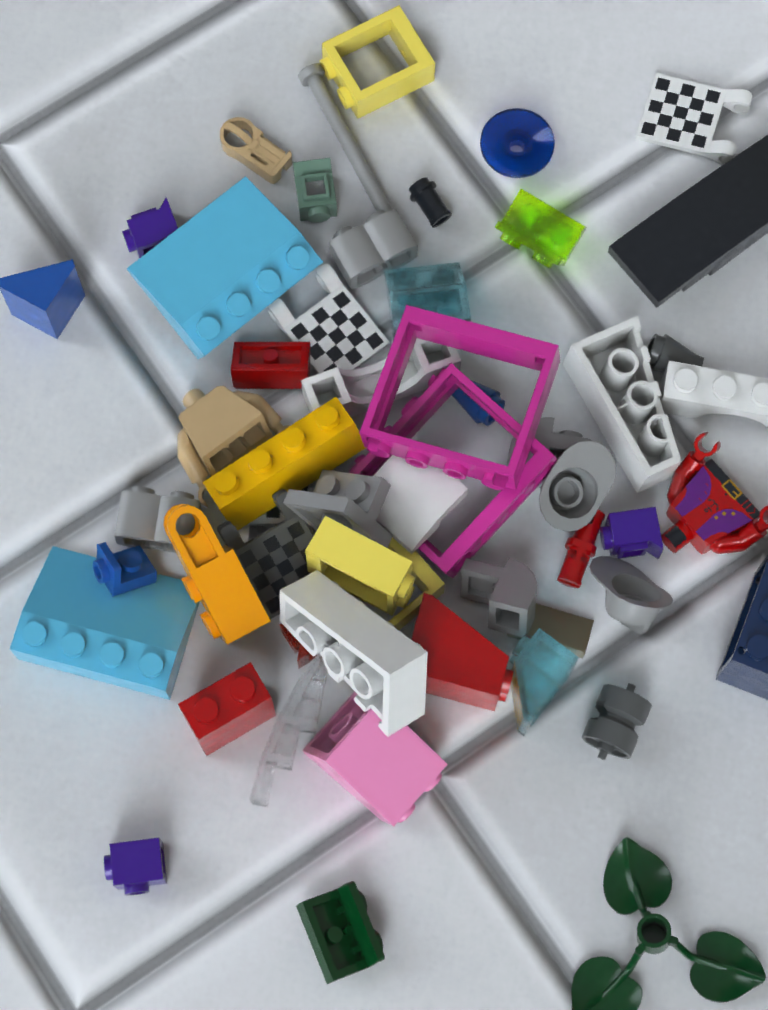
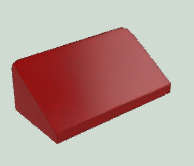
(270, 365)

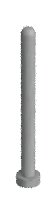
(312, 77)

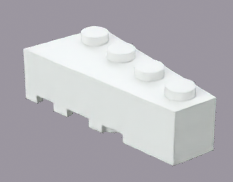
(625, 401)
(358, 648)

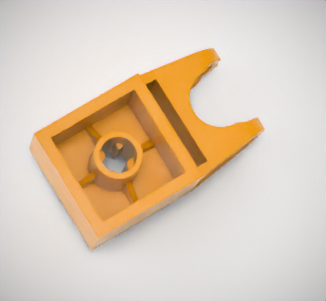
(215, 578)

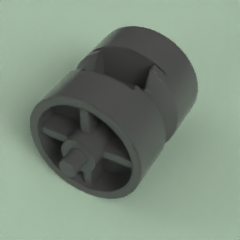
(614, 728)

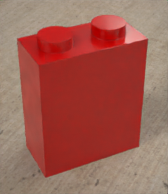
(228, 708)

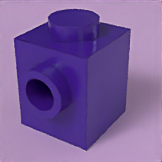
(136, 865)

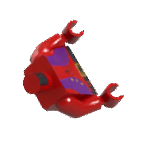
(710, 508)

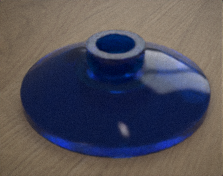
(522, 129)

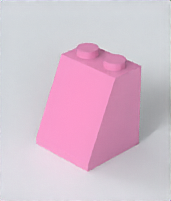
(375, 768)

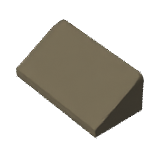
(564, 627)

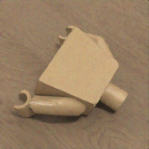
(221, 430)

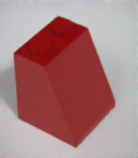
(459, 658)

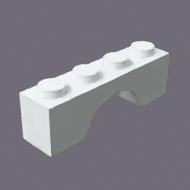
(356, 386)
(702, 391)

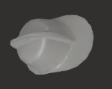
(577, 485)
(629, 593)

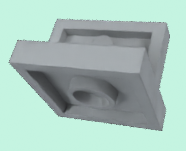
(345, 498)

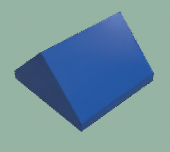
(44, 296)

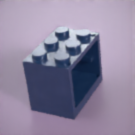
(747, 652)

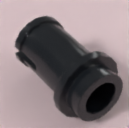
(429, 201)

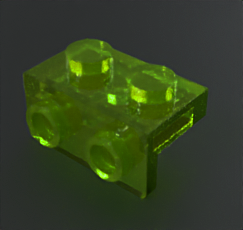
(541, 229)

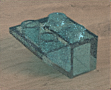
(430, 287)

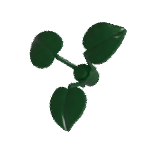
(640, 881)

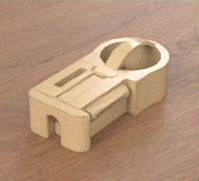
(259, 153)

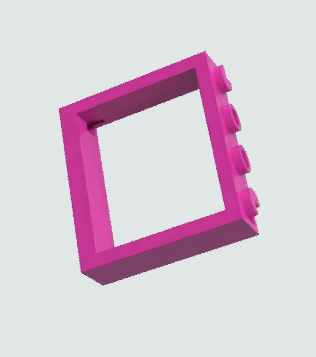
(477, 340)
(415, 415)

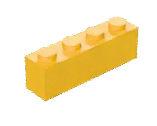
(285, 462)

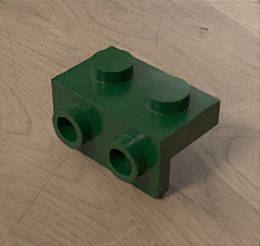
(341, 932)

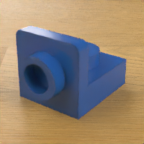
(123, 569)

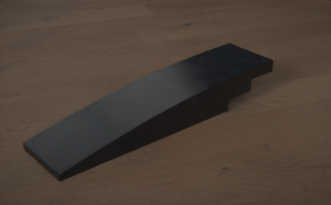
(699, 228)

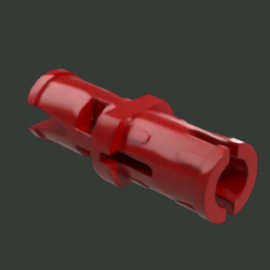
(579, 551)

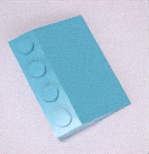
(224, 267)
(117, 640)

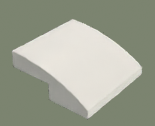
(416, 501)

